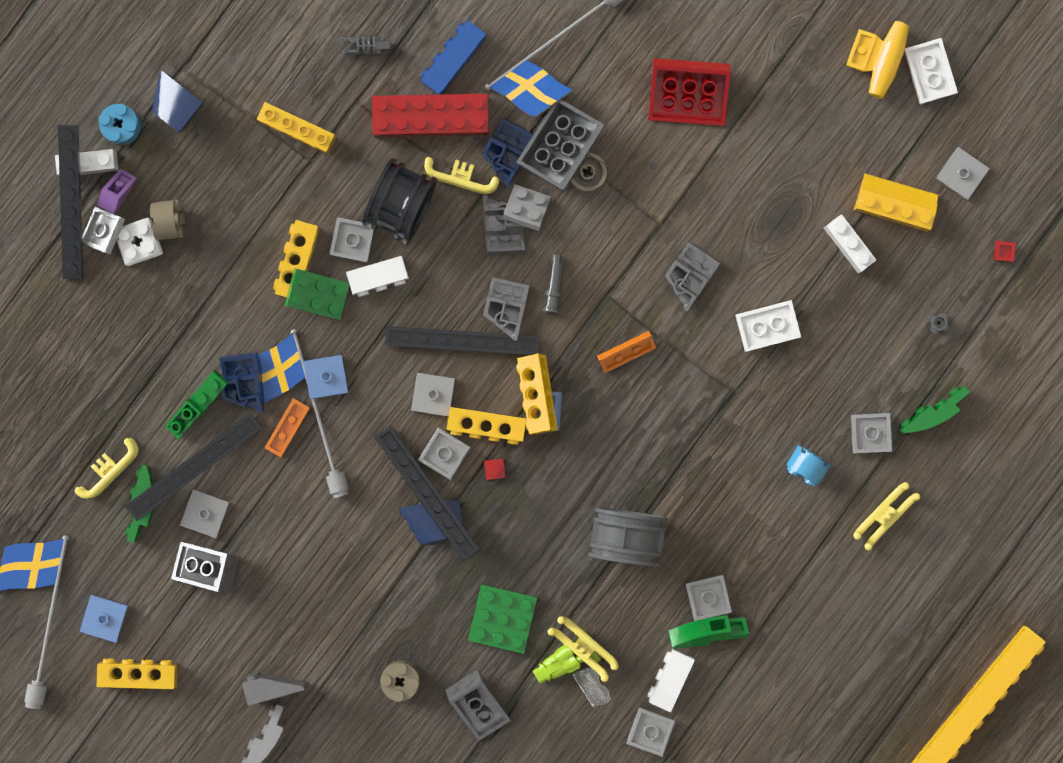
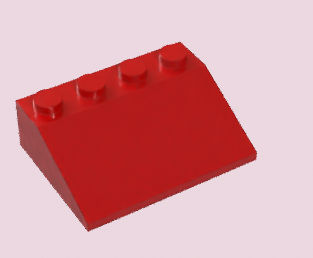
(689, 91)

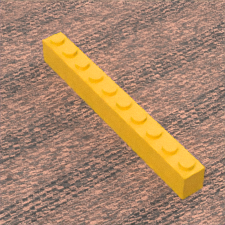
(982, 698)

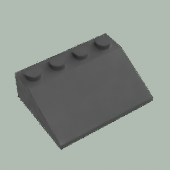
(560, 144)

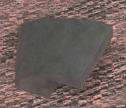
(501, 235)
(691, 273)
(506, 305)

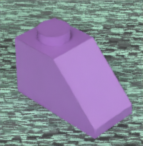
(116, 191)

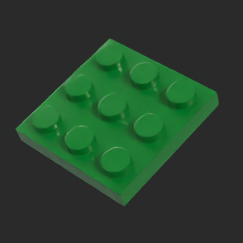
(502, 618)

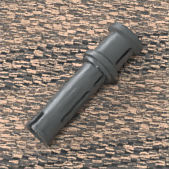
(553, 294)

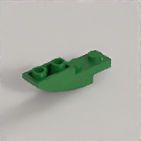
(197, 404)
(929, 417)
(144, 481)
(707, 630)

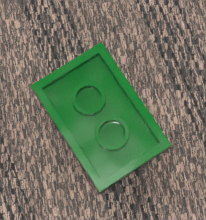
(317, 294)

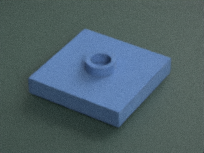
(325, 377)
(104, 618)

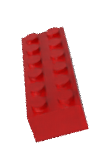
(430, 115)

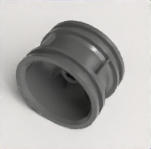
(627, 537)

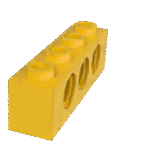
(296, 128)
(299, 229)
(544, 401)
(457, 415)
(106, 675)

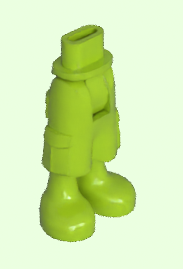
(561, 663)

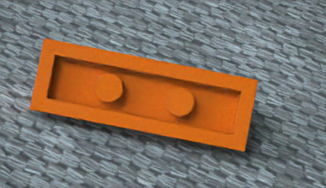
(626, 352)
(287, 427)

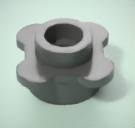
(943, 322)

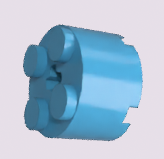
(109, 124)
(808, 465)

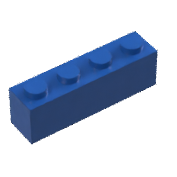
(453, 58)

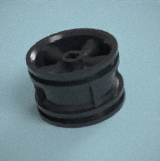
(399, 201)

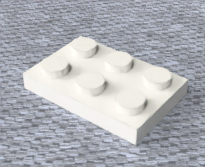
(930, 71)
(768, 325)

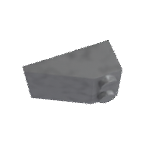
(205, 567)
(267, 687)
(477, 705)

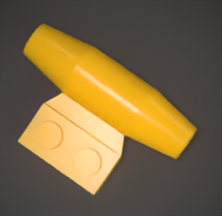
(879, 56)

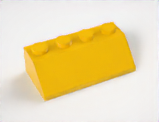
(896, 203)

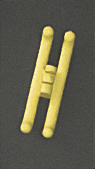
(460, 177)
(109, 470)
(885, 515)
(584, 647)

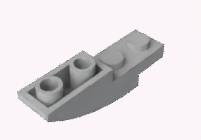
(262, 746)

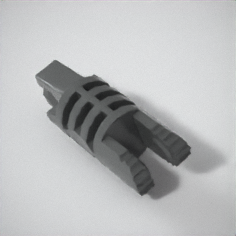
(366, 45)

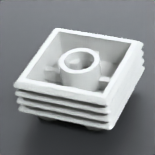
(148, 247)

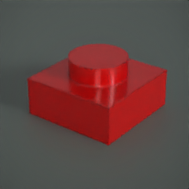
(1004, 251)
(494, 469)

